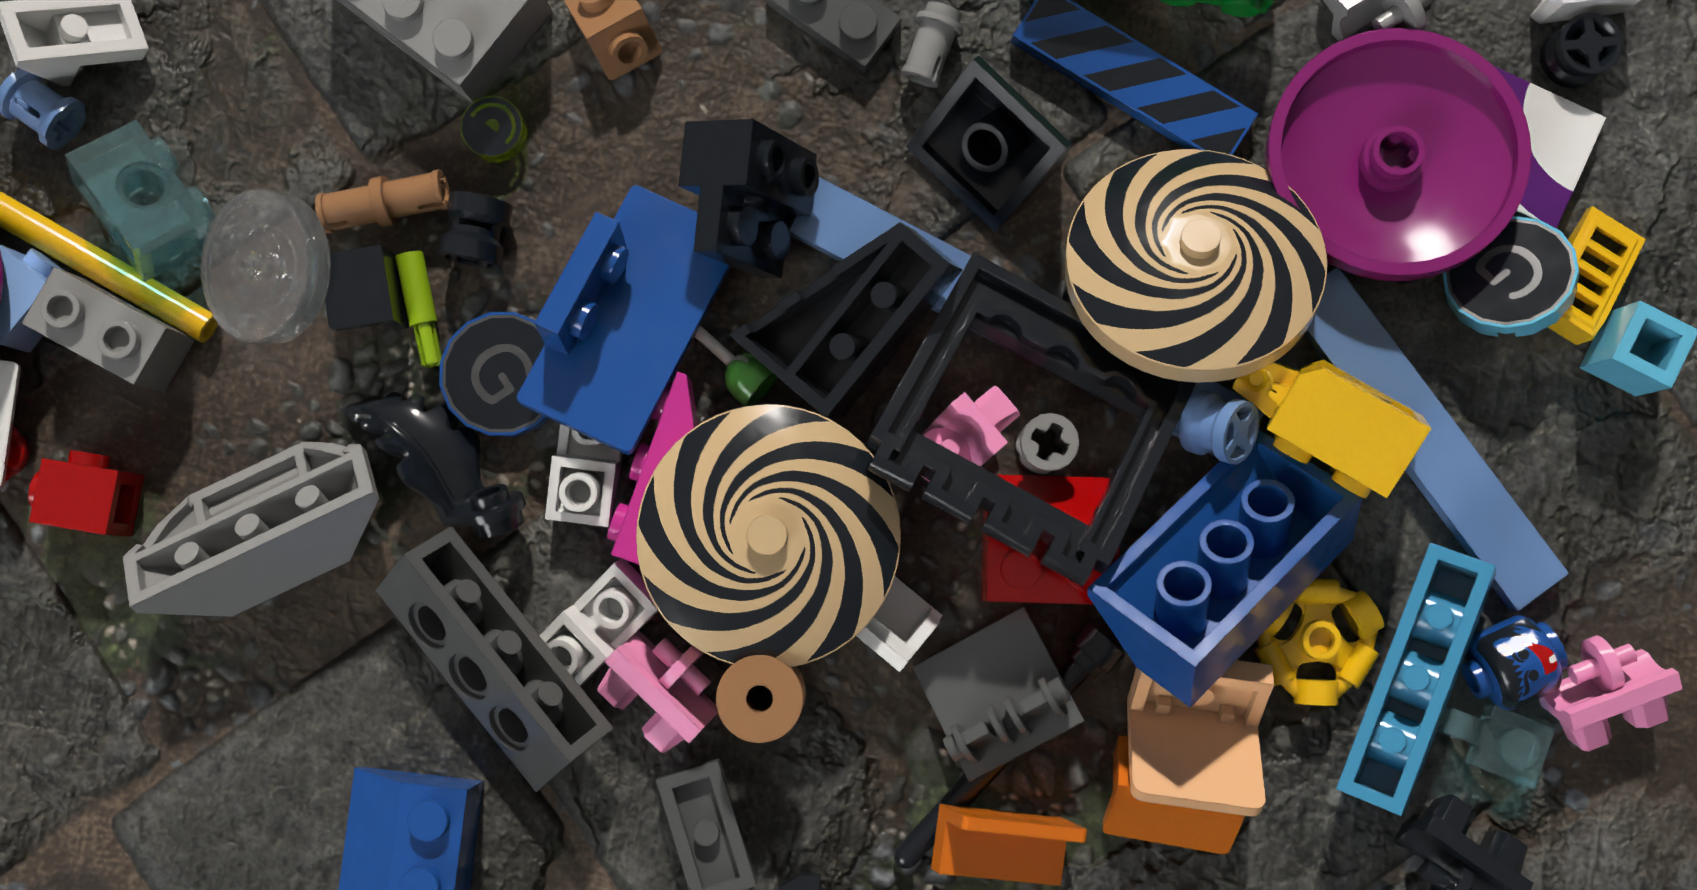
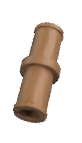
(382, 201)

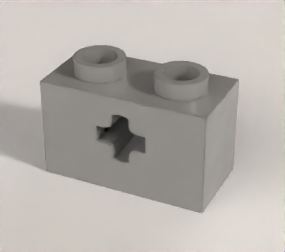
(108, 330)

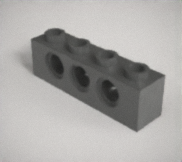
(492, 657)

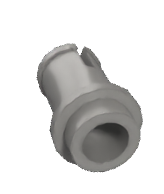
(932, 43)

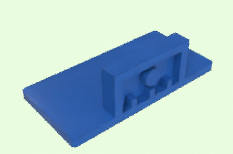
(621, 320)

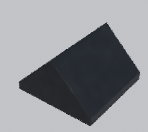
(989, 145)

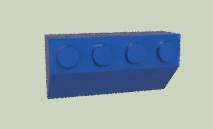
(1223, 566)
(410, 831)

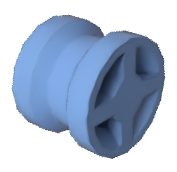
(1219, 427)

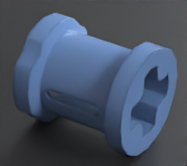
(41, 108)

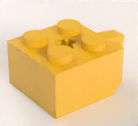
(1338, 421)

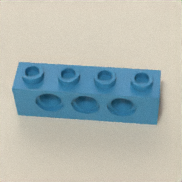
(1417, 679)

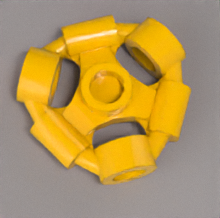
(1320, 641)

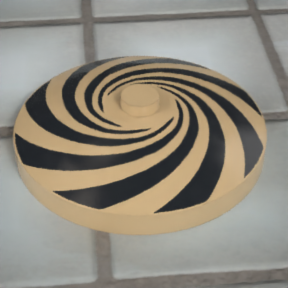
(1194, 266)
(768, 535)

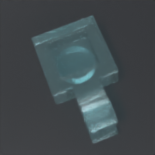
(1501, 742)

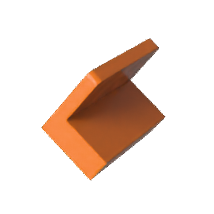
(1160, 822)
(1002, 844)

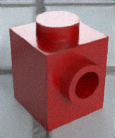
(85, 495)

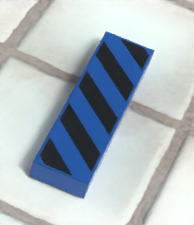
(1132, 76)

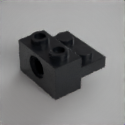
(746, 191)

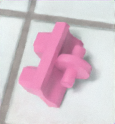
(974, 427)
(666, 683)
(1607, 685)

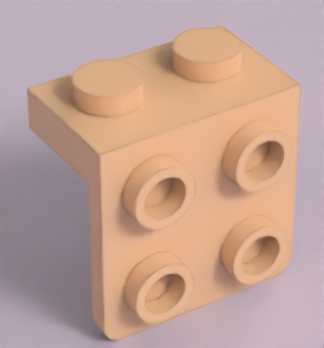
(1200, 753)

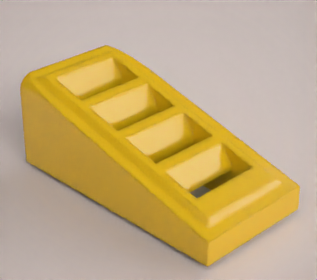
(1584, 325)

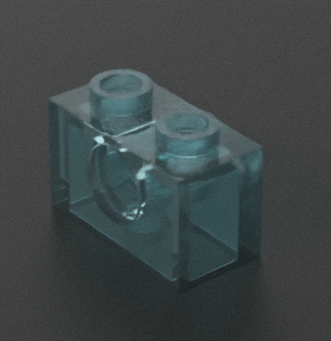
(128, 163)

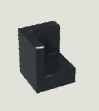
(365, 290)

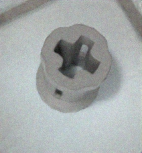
(1065, 438)

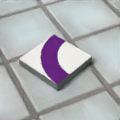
(1560, 147)

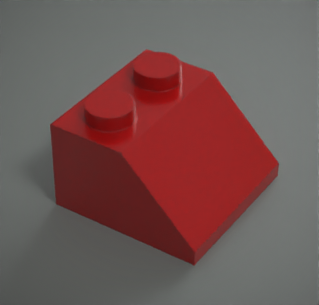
(1019, 578)

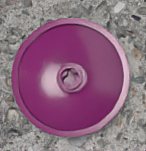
(1401, 152)

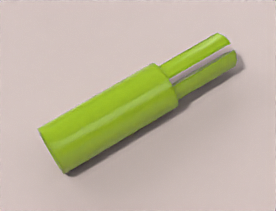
(419, 305)

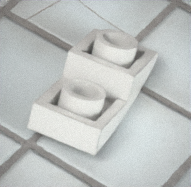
(582, 480)
(600, 621)

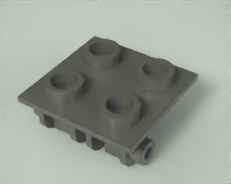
(997, 695)

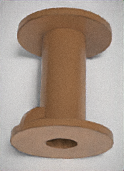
(747, 717)

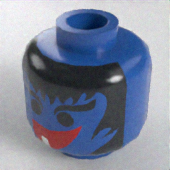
(1514, 662)

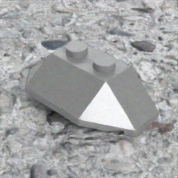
(255, 533)

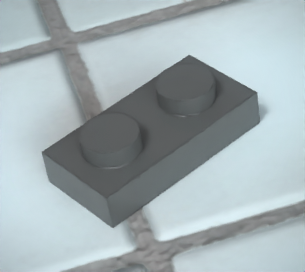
(847, 27)
(706, 828)

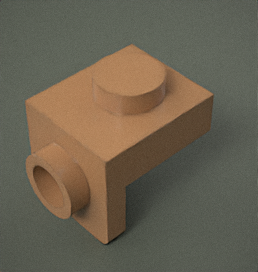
(615, 33)

